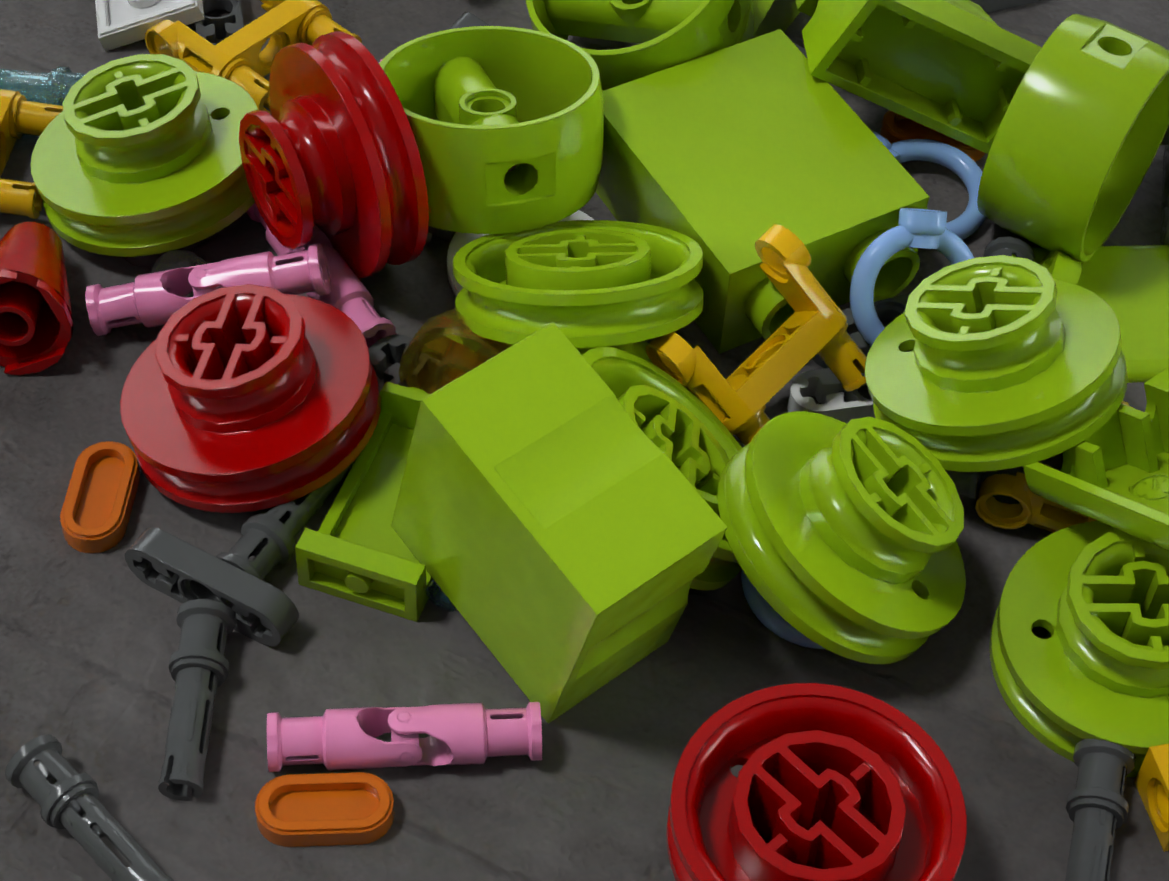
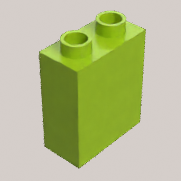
(748, 146)

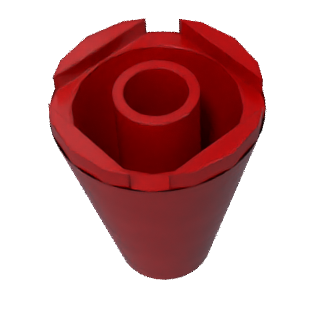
(33, 299)

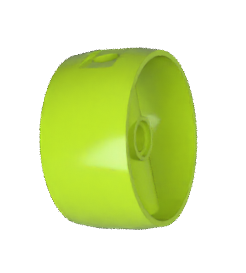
(664, 29)
(498, 102)
(1077, 137)

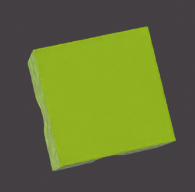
(551, 520)

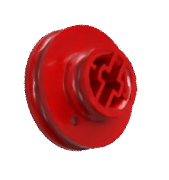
(337, 156)
(250, 399)
(823, 794)

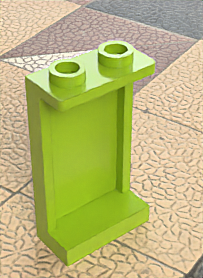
(356, 548)

